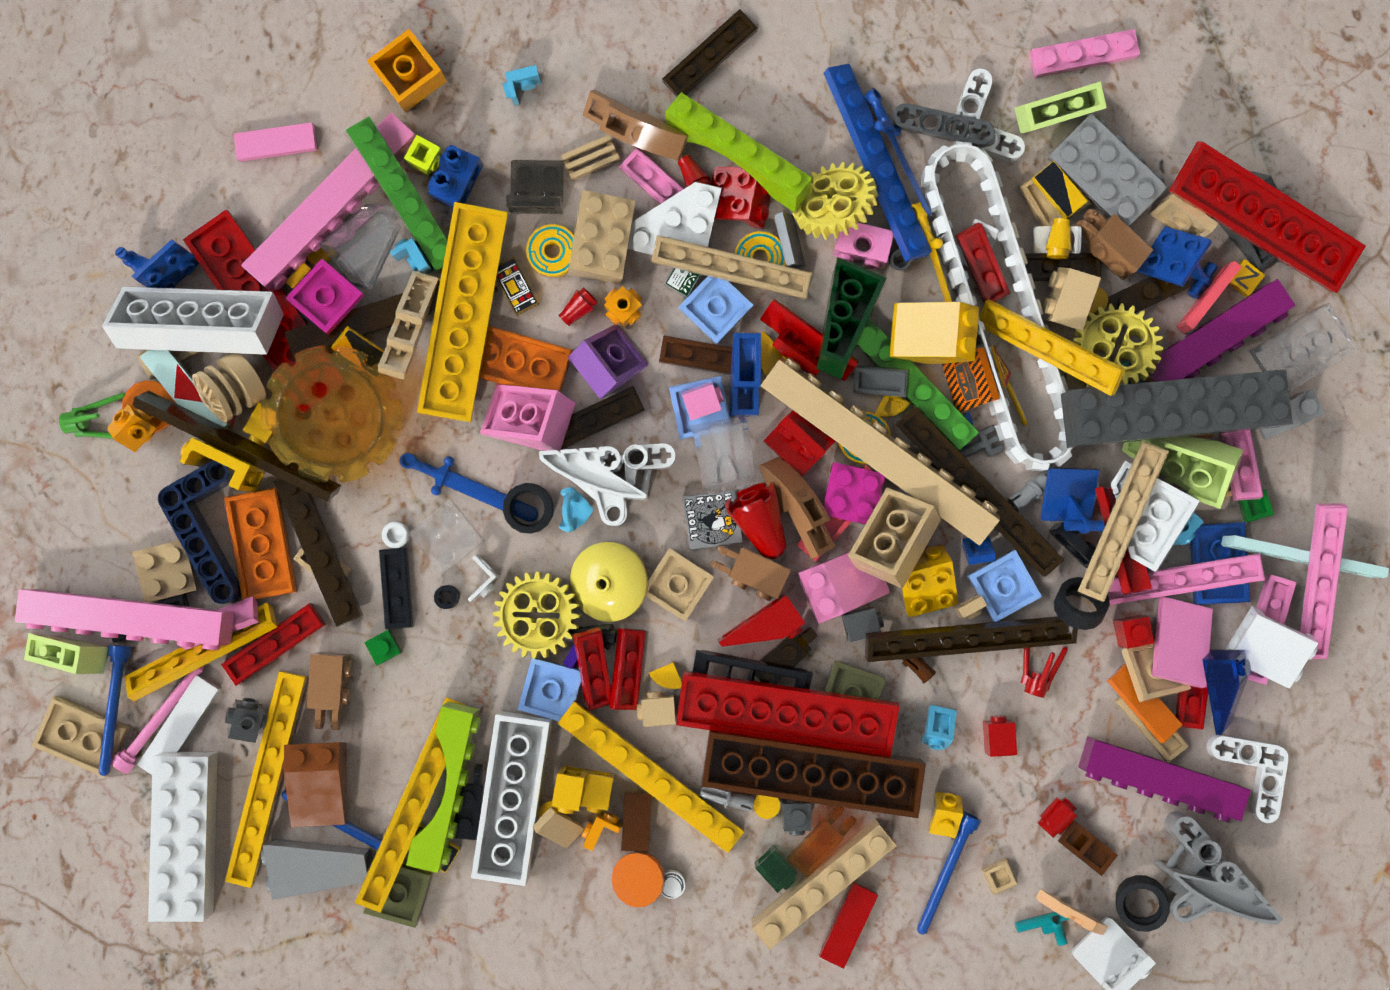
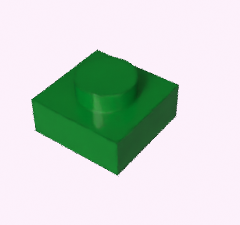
(1256, 508)
(383, 647)

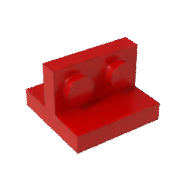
(798, 442)

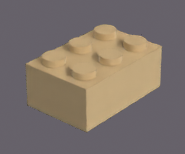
(601, 237)
(894, 537)

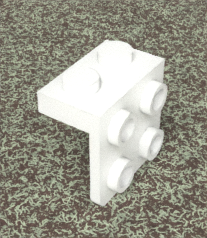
(1113, 958)

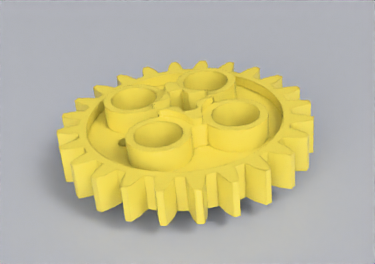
(837, 201)
(1141, 354)
(537, 591)

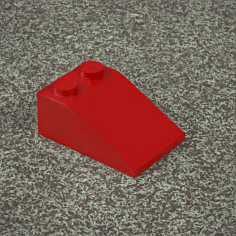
(769, 623)

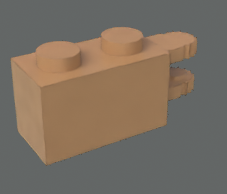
(1114, 243)
(755, 572)
(329, 686)

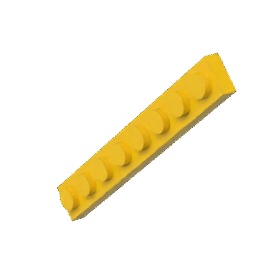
(650, 776)
(266, 779)
(404, 822)

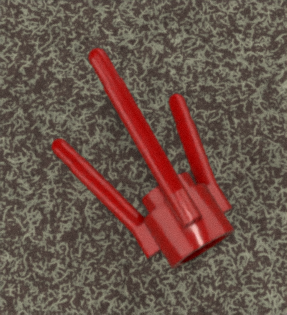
(1039, 683)

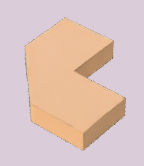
(1066, 910)

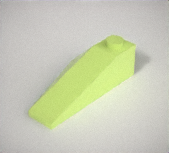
(1196, 465)

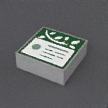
(682, 281)

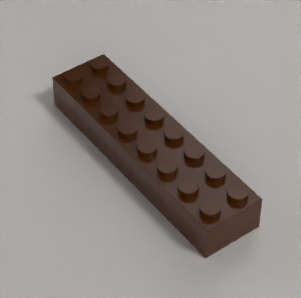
(814, 774)

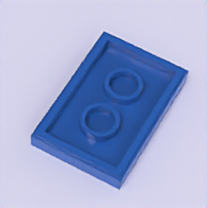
(1207, 547)

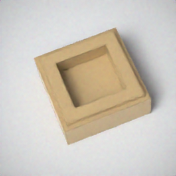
(999, 876)

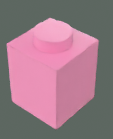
(702, 400)

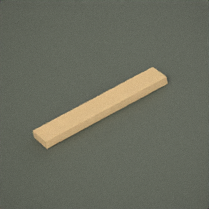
(731, 267)
(1123, 521)

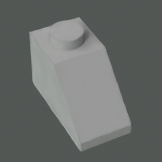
(1304, 408)

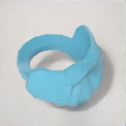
(574, 510)

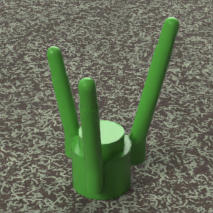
(77, 420)

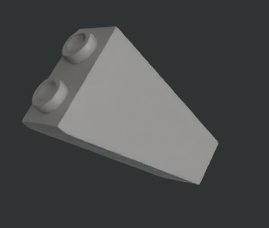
(312, 867)

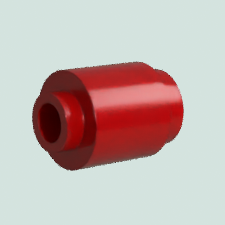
(1057, 816)

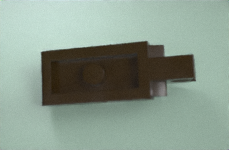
(788, 653)

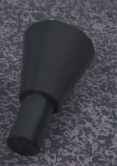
(608, 632)

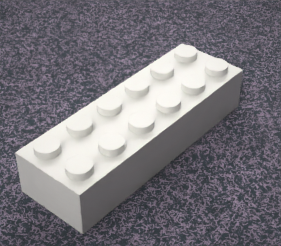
(193, 320)
(511, 798)
(183, 836)

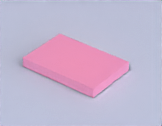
(1181, 642)

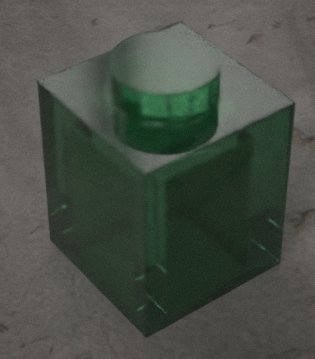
(776, 869)

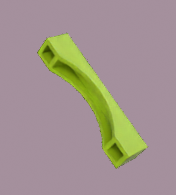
(776, 175)
(455, 732)

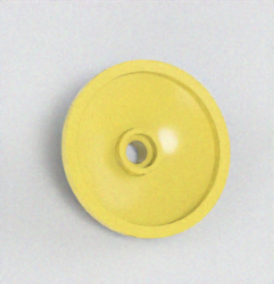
(624, 578)

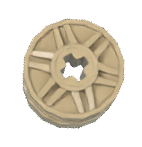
(228, 387)

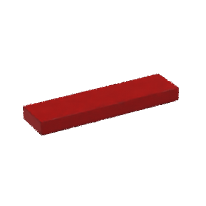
(273, 644)

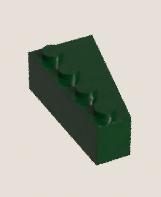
(848, 310)

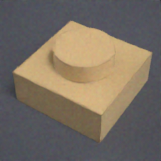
(970, 608)

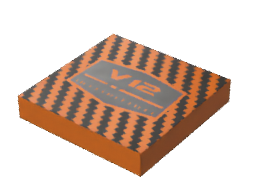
(971, 382)

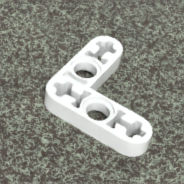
(1008, 138)
(1265, 768)

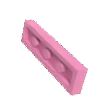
(1084, 53)
(1274, 603)

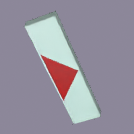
(177, 382)

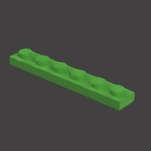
(399, 190)
(920, 389)

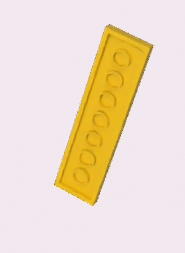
(462, 312)

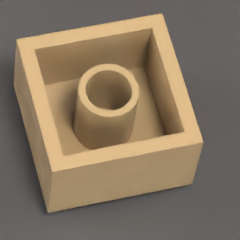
(1070, 297)

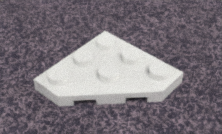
(682, 217)
(1160, 521)

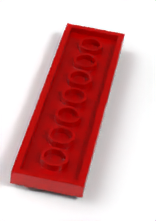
(1266, 217)
(221, 250)
(787, 713)

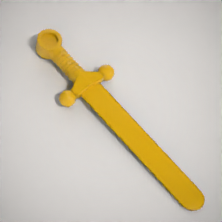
(934, 244)

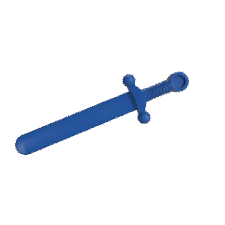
(885, 125)
(466, 486)

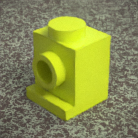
(423, 155)

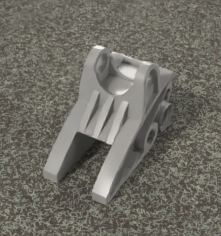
(1208, 889)

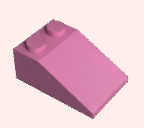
(528, 416)
(838, 587)

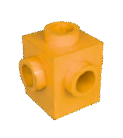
(626, 316)
(132, 427)

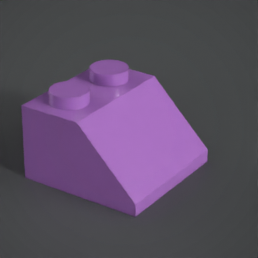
(607, 360)

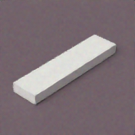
(181, 720)

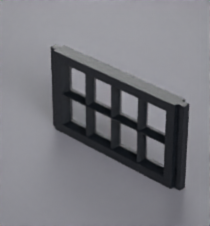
(704, 657)

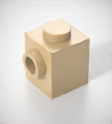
(657, 709)

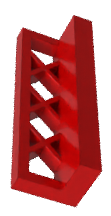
(1131, 574)

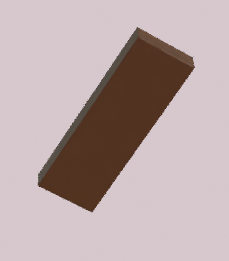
(696, 355)

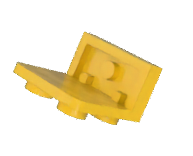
(930, 583)

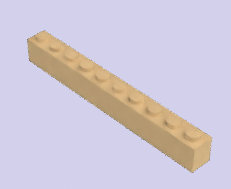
(881, 451)

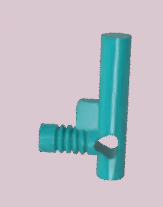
(1047, 925)

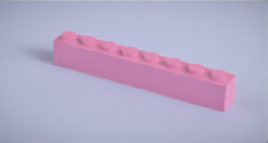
(322, 211)
(124, 617)

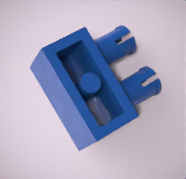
(455, 176)

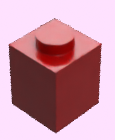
(1133, 631)
(999, 736)

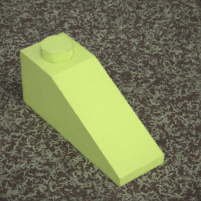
(66, 654)

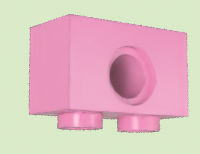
(877, 239)

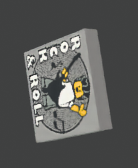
(709, 522)

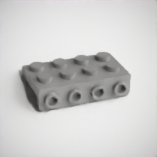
(1108, 170)

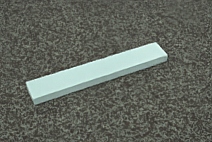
(1299, 555)

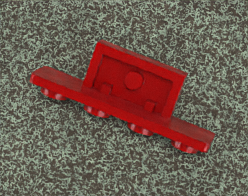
(797, 338)

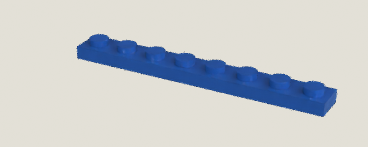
(878, 162)

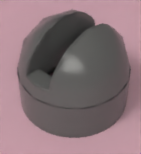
(900, 265)

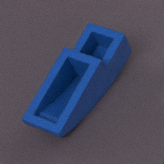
(745, 375)

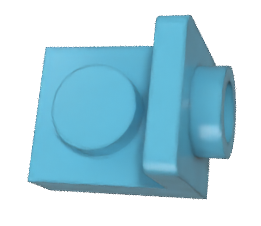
(522, 79)
(416, 259)
(939, 727)

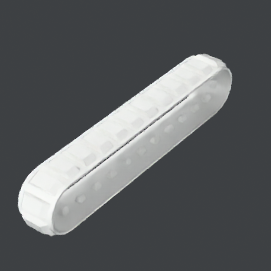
(1023, 285)

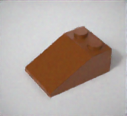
(316, 783)

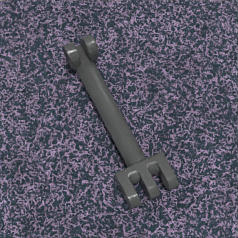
(984, 443)

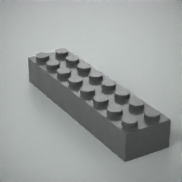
(1177, 408)

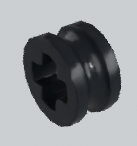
(446, 605)

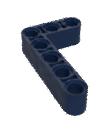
(199, 529)

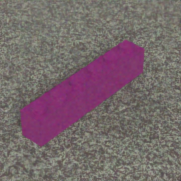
(1223, 333)
(1164, 779)

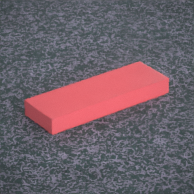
(1208, 297)

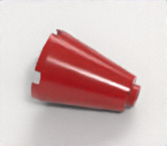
(759, 518)

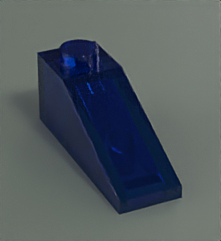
(1225, 677)

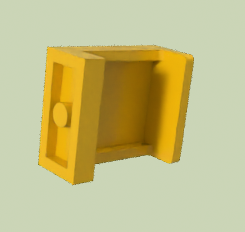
(246, 476)

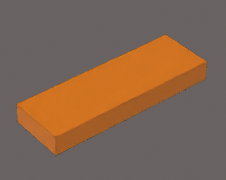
(1151, 712)

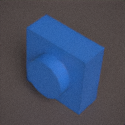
(978, 554)

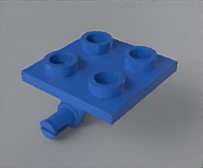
(1177, 258)
(163, 269)
(1071, 498)

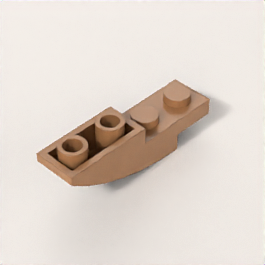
(634, 127)
(801, 503)

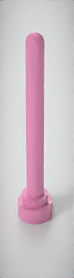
(125, 760)

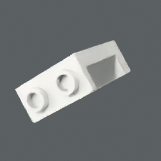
(1273, 647)

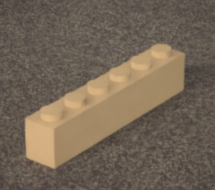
(823, 884)

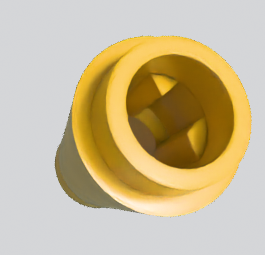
(1059, 240)

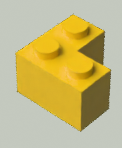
(583, 788)

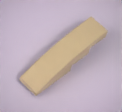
(408, 325)

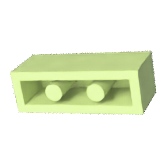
(1060, 107)

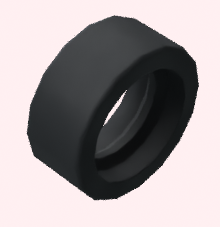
(508, 508)
(1075, 617)
(1143, 924)

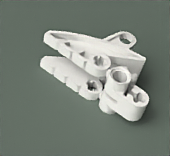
(599, 481)

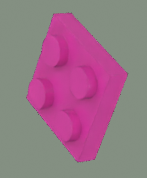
(324, 296)
(852, 493)

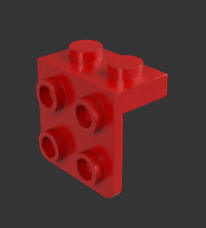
(740, 197)

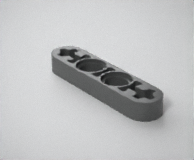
(945, 119)

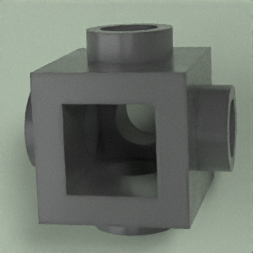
(245, 720)

